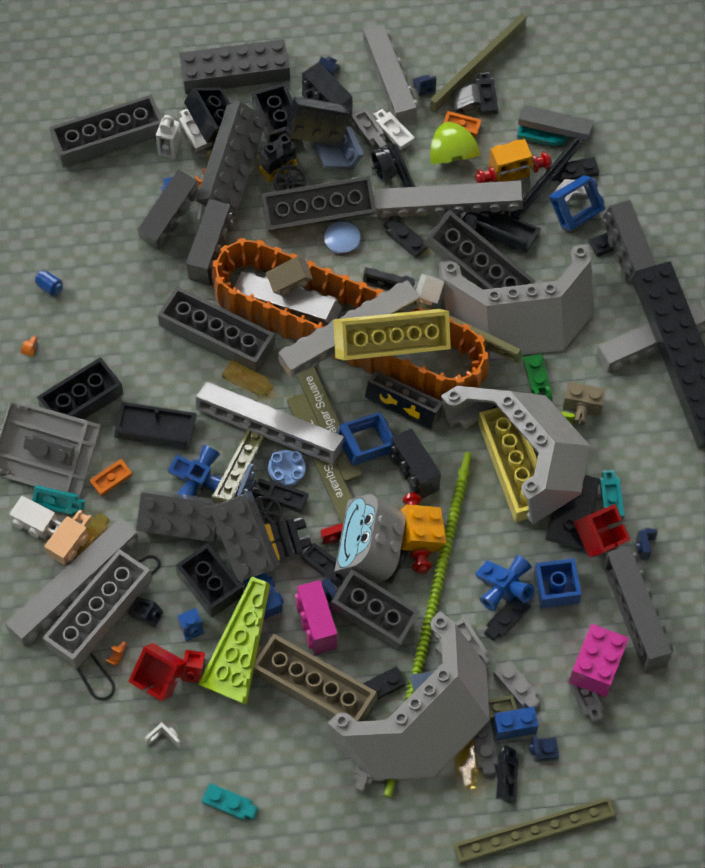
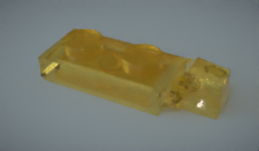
(467, 764)

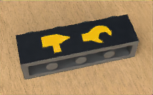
(404, 399)

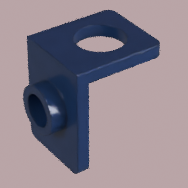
(426, 84)

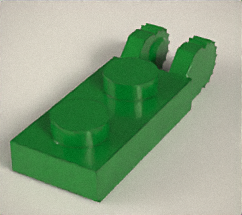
(537, 375)

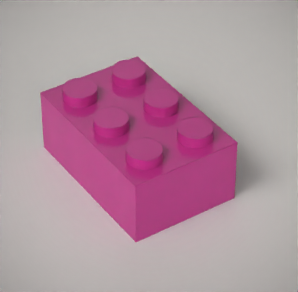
(316, 617)
(598, 660)

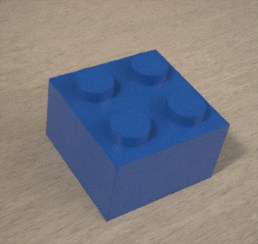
(557, 583)

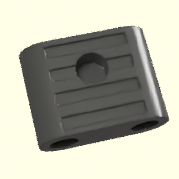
(466, 99)

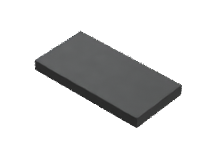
(555, 122)

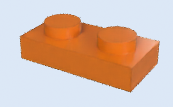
(470, 123)
(111, 477)

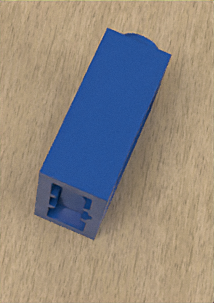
(561, 208)
(350, 445)

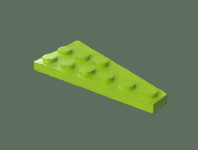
(235, 655)

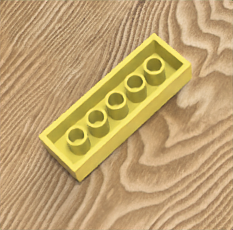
(391, 334)
(511, 457)

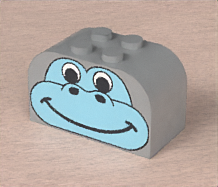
(370, 538)

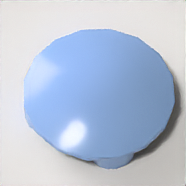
(342, 237)
(287, 467)

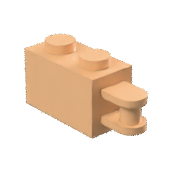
(68, 538)

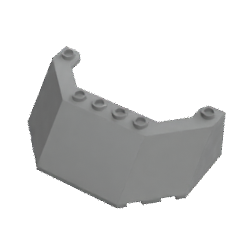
(528, 316)
(559, 445)
(430, 723)

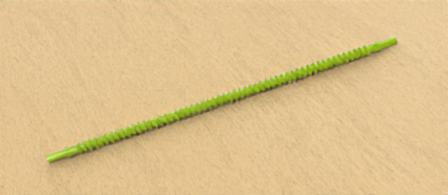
(438, 582)

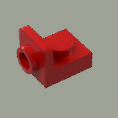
(331, 534)
(194, 666)

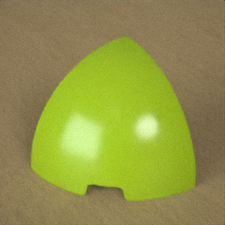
(452, 143)

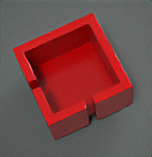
(596, 534)
(157, 668)

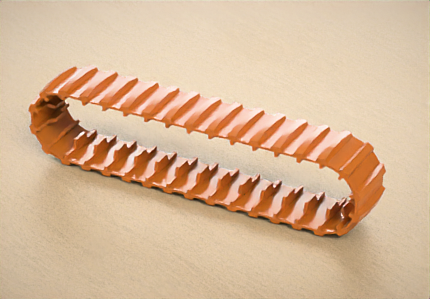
(347, 291)

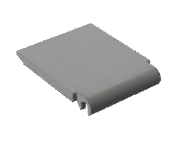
(32, 470)

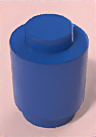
(48, 283)

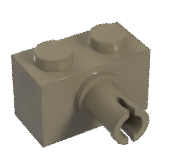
(289, 276)
(583, 400)

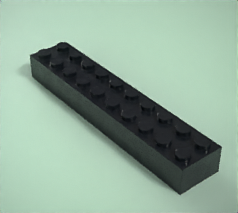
(676, 339)

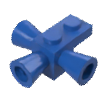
(196, 473)
(505, 582)

